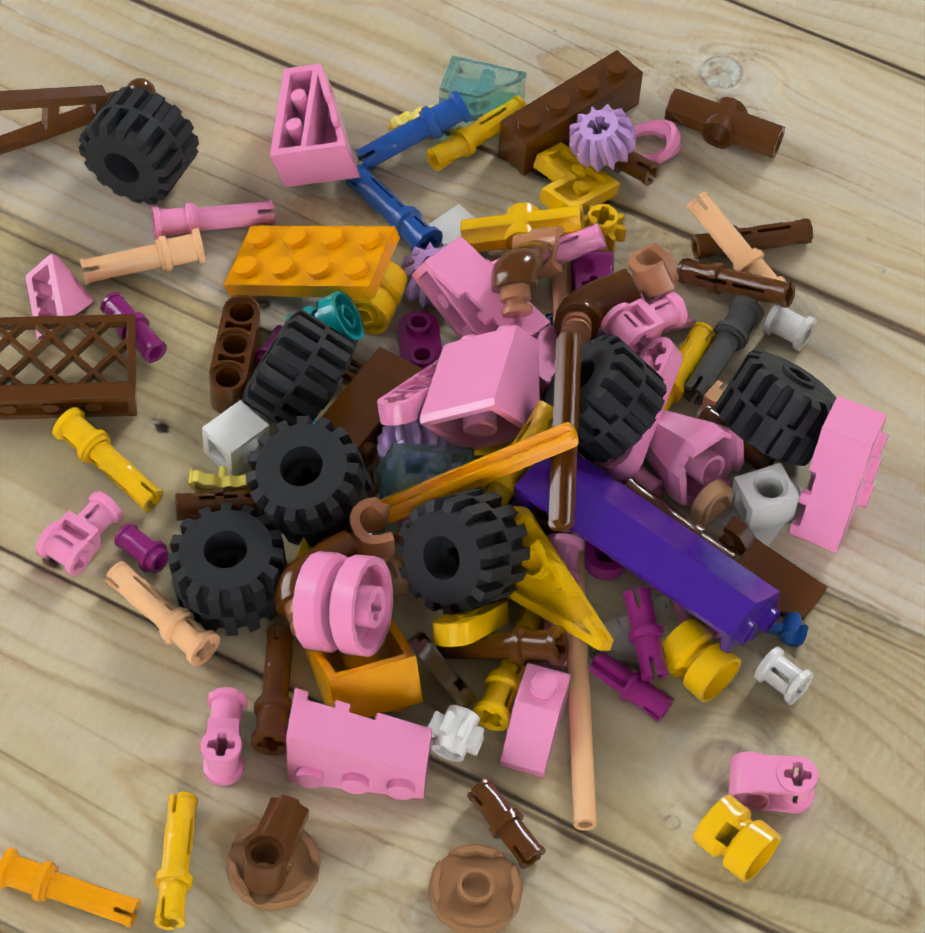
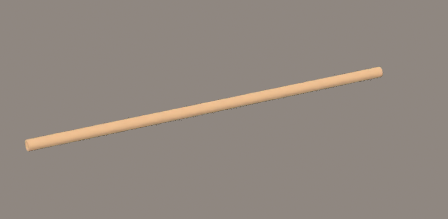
(578, 666)

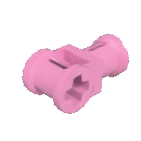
(641, 323)
(77, 537)
(223, 738)

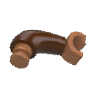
(518, 269)
(586, 307)
(365, 518)

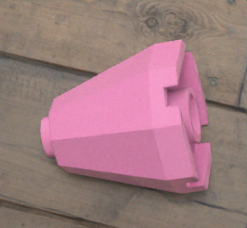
(692, 454)

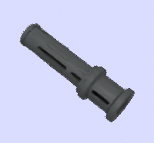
(730, 337)

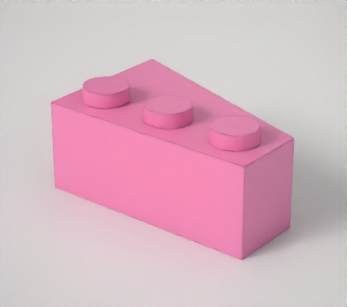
(309, 131)
(460, 289)
(841, 473)
(355, 752)

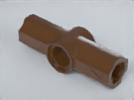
(724, 123)

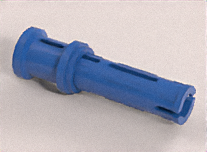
(429, 123)
(405, 218)

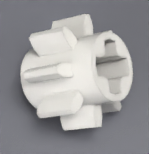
(456, 733)

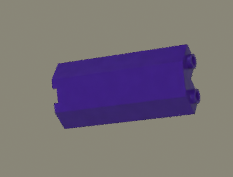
(660, 552)

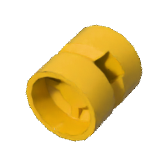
(379, 311)
(703, 664)
(748, 849)

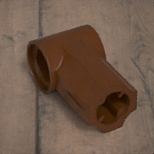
(273, 844)

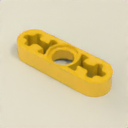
(470, 626)

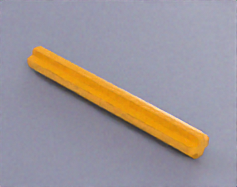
(484, 469)

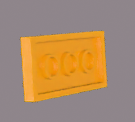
(312, 261)

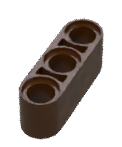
(234, 351)

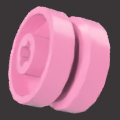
(343, 603)

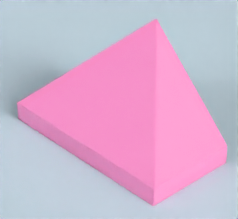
(55, 290)

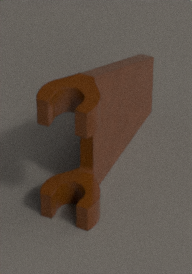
(797, 588)

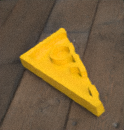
(553, 591)

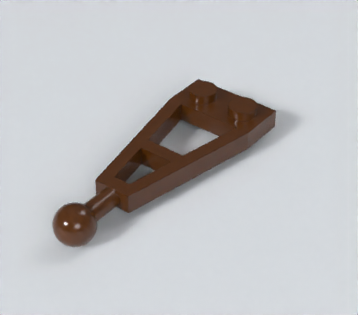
(50, 101)

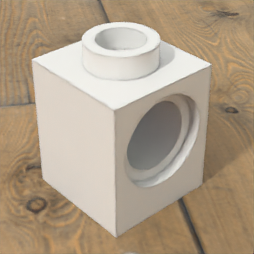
(233, 437)
(751, 499)

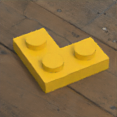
(571, 182)

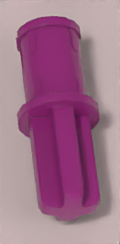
(630, 686)

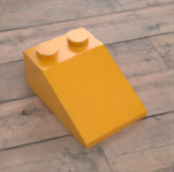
(370, 684)

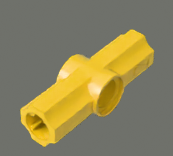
(498, 231)

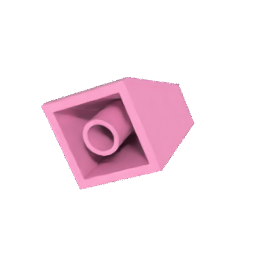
(484, 388)

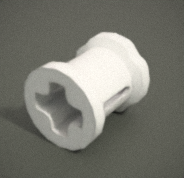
(790, 326)
(798, 679)

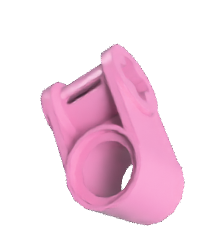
(768, 780)

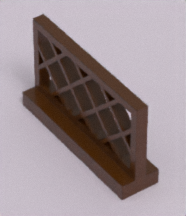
(54, 399)

